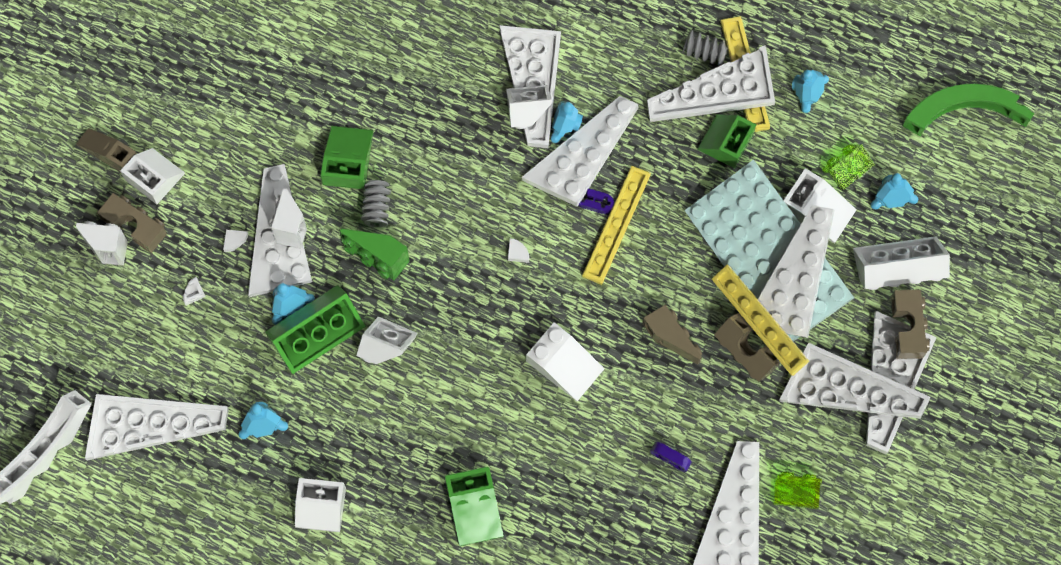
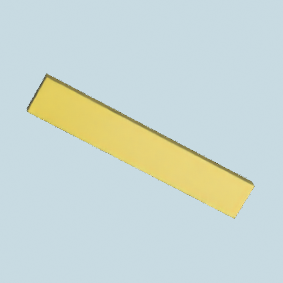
(738, 46)
(616, 225)
(760, 320)

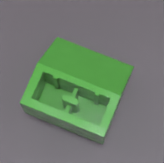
(727, 138)

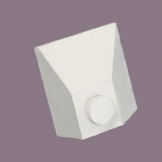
(527, 104)
(384, 341)

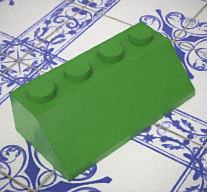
(315, 329)

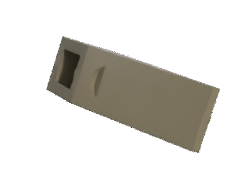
(106, 149)
(666, 331)

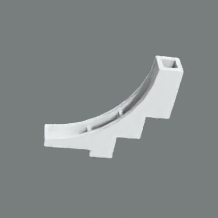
(39, 453)

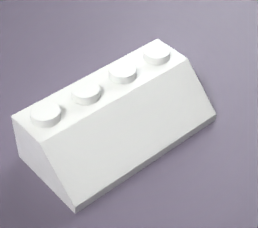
(902, 263)

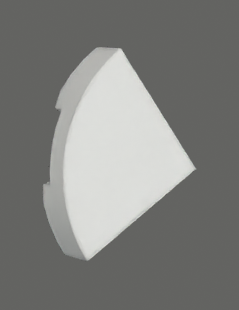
(234, 239)
(517, 252)
(193, 292)

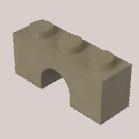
(119, 211)
(910, 306)
(734, 336)

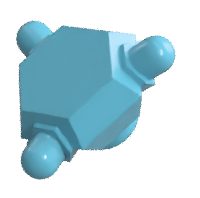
(809, 88)
(565, 120)
(894, 193)
(287, 301)
(261, 421)

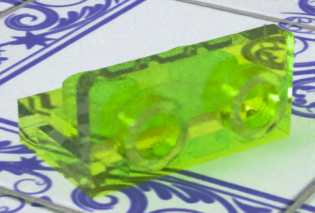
(849, 165)
(797, 490)

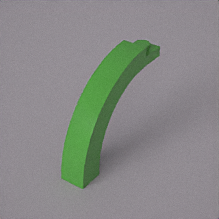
(966, 96)

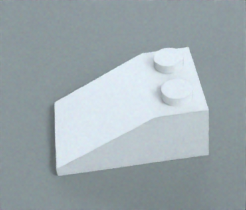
(564, 362)

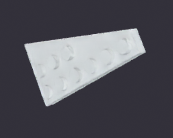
(533, 62)
(729, 87)
(578, 160)
(273, 261)
(796, 279)
(847, 386)
(137, 423)
(882, 427)
(734, 521)

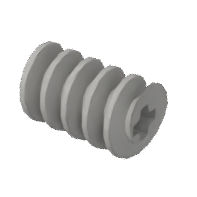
(706, 48)
(374, 205)

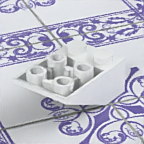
(815, 191)

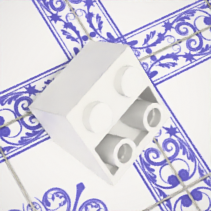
(151, 174)
(288, 222)
(105, 241)
(319, 505)

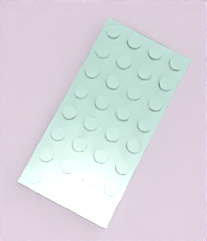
(750, 232)

